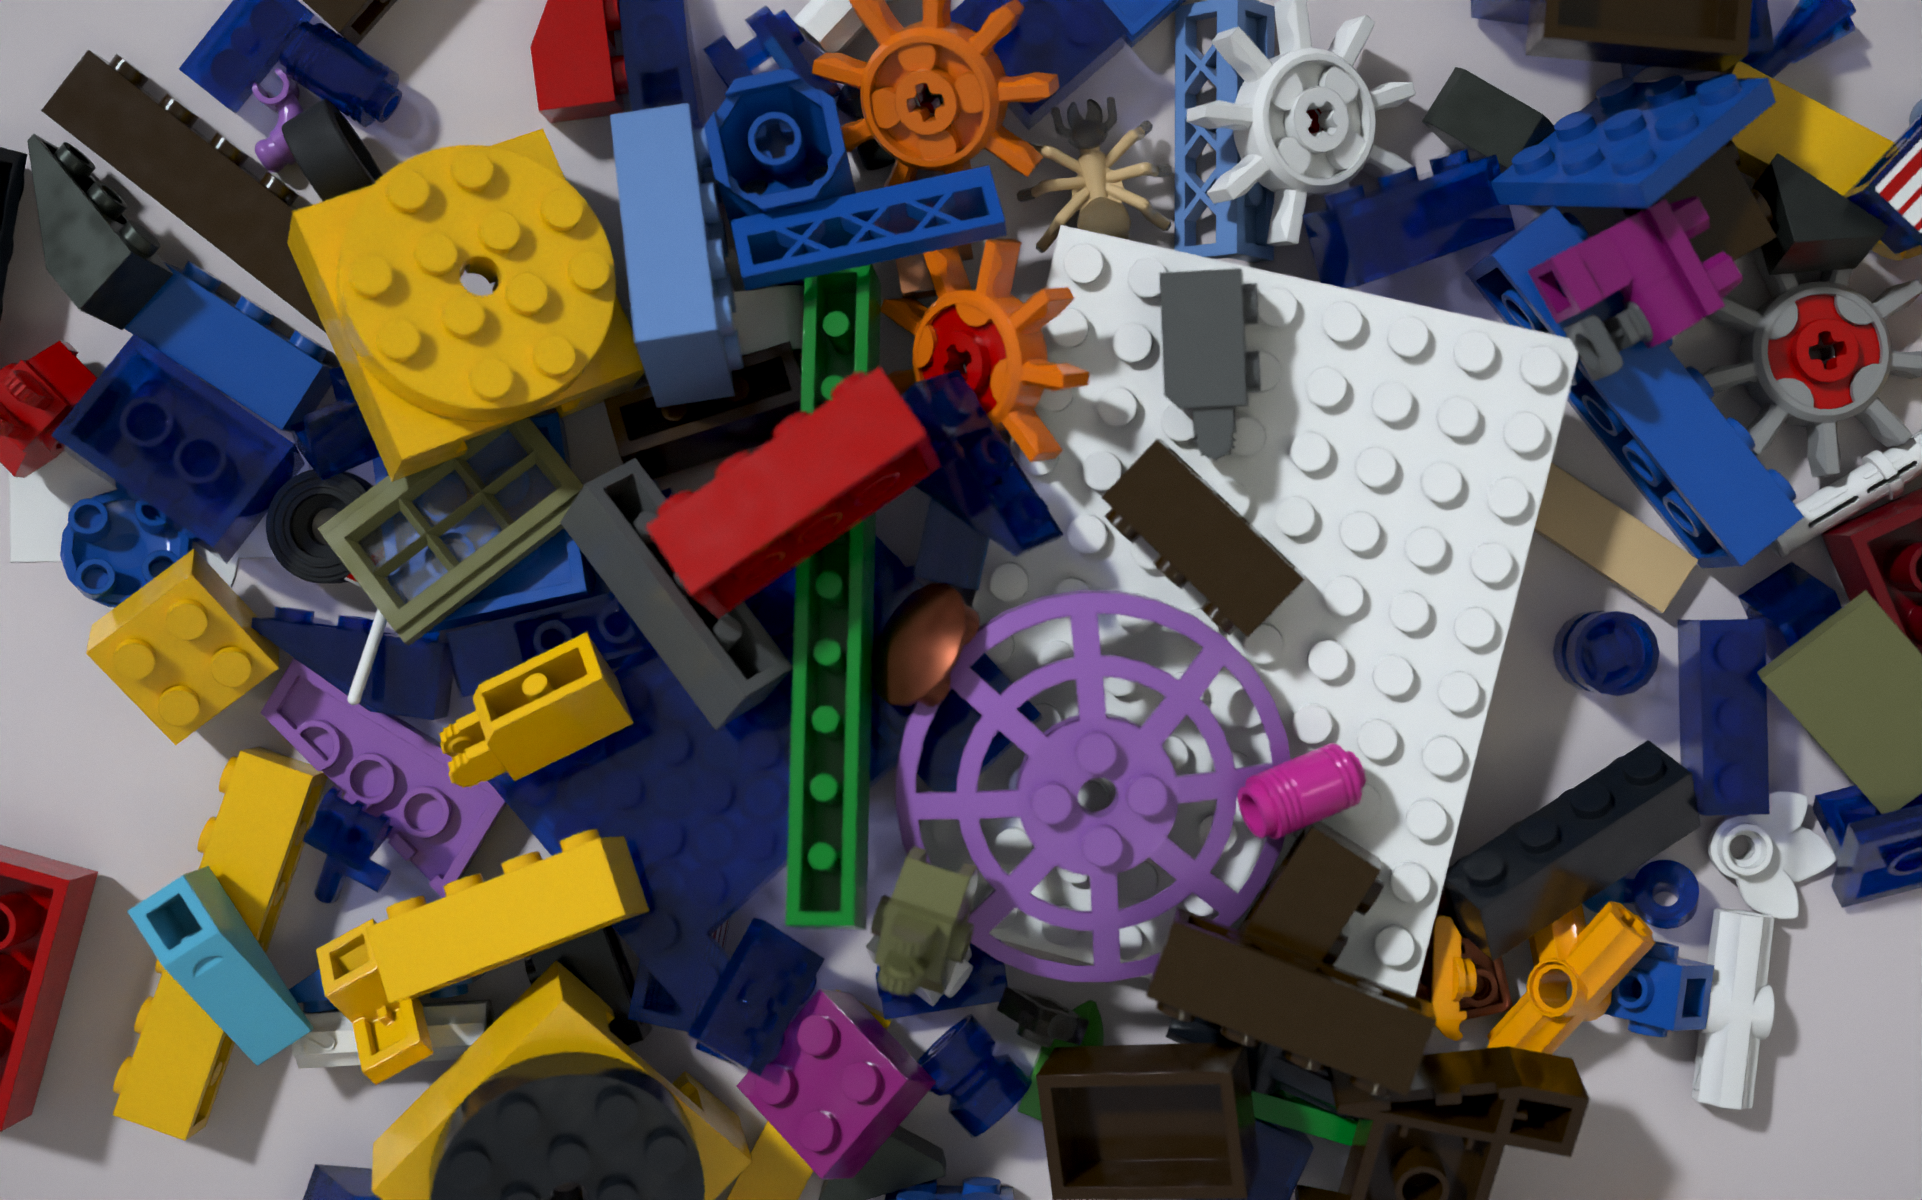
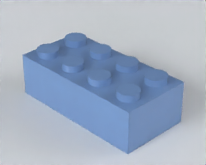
(675, 256)

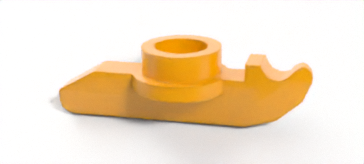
(1451, 977)

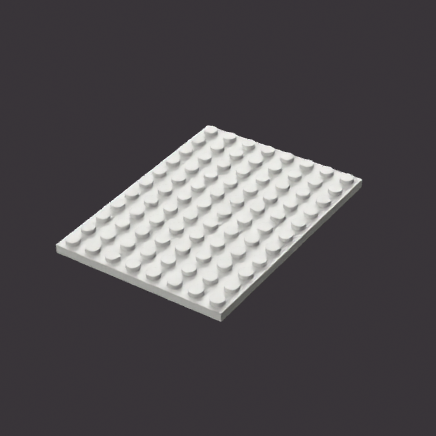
(1383, 461)

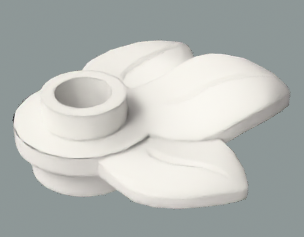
(1776, 854)

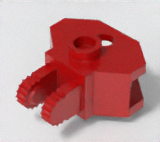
(35, 402)

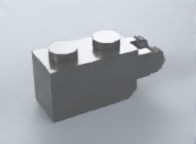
(1207, 352)

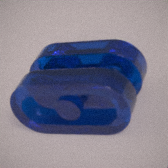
(774, 39)

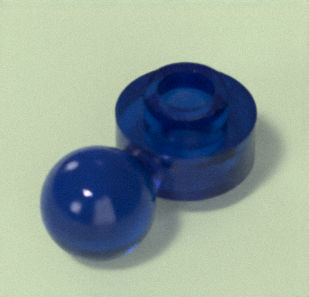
(1649, 881)

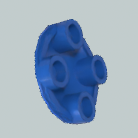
(117, 547)

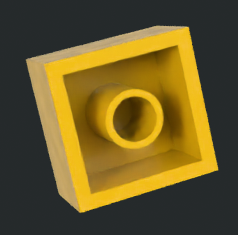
(182, 647)

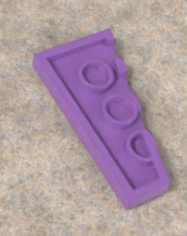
(390, 770)

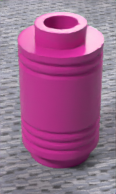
(1301, 791)

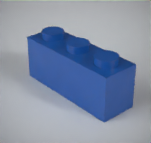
(234, 347)

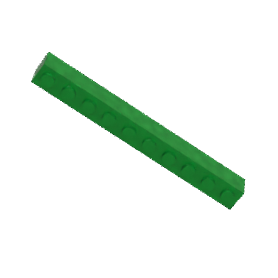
(833, 643)

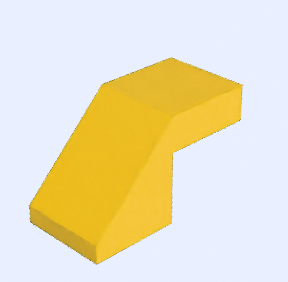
(385, 1033)

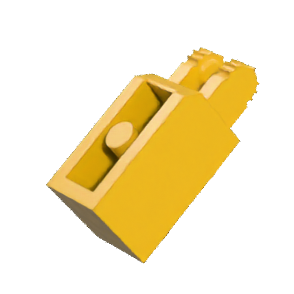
(536, 714)

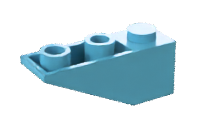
(220, 963)

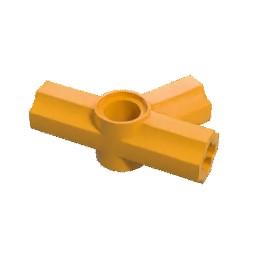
(1589, 956)

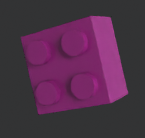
(837, 1085)

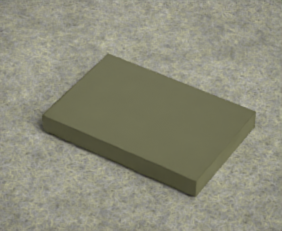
(1860, 698)

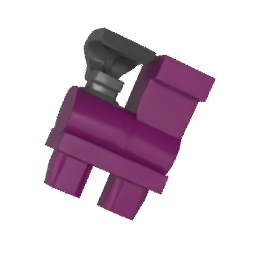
(1652, 268)

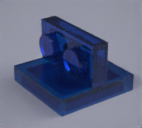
(1873, 850)

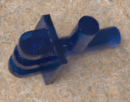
(349, 839)

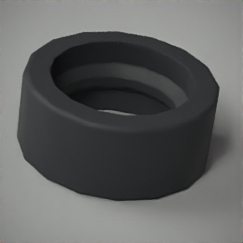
(329, 151)

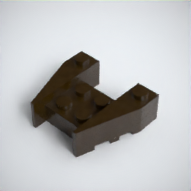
(1455, 1124)

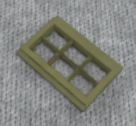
(454, 527)

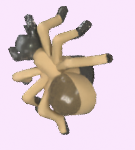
(1096, 189)

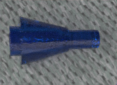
(1806, 31)

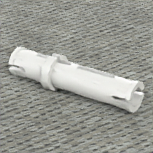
(1876, 478)

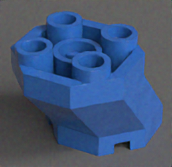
(777, 146)

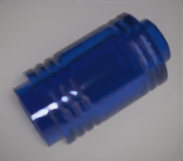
(341, 73)

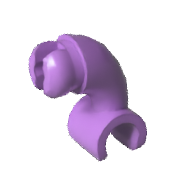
(274, 150)

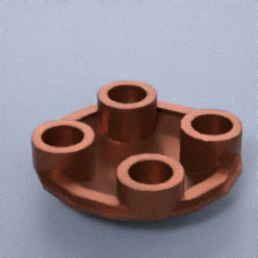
(922, 646)

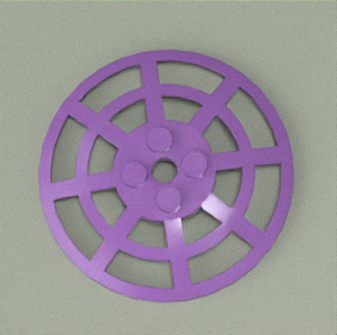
(1086, 749)

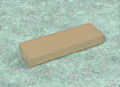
(1611, 541)

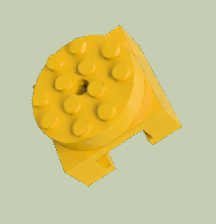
(426, 351)

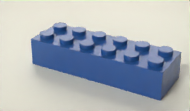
(1651, 414)

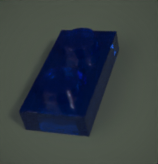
(243, 48)

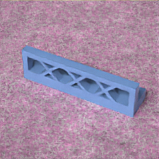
(1241, 222)

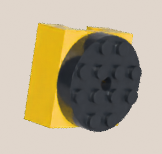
(558, 1103)

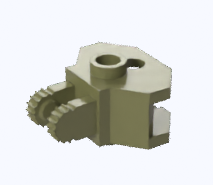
(924, 925)

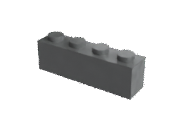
(719, 662)

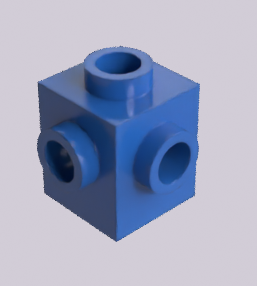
(1663, 993)

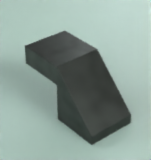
(1484, 119)

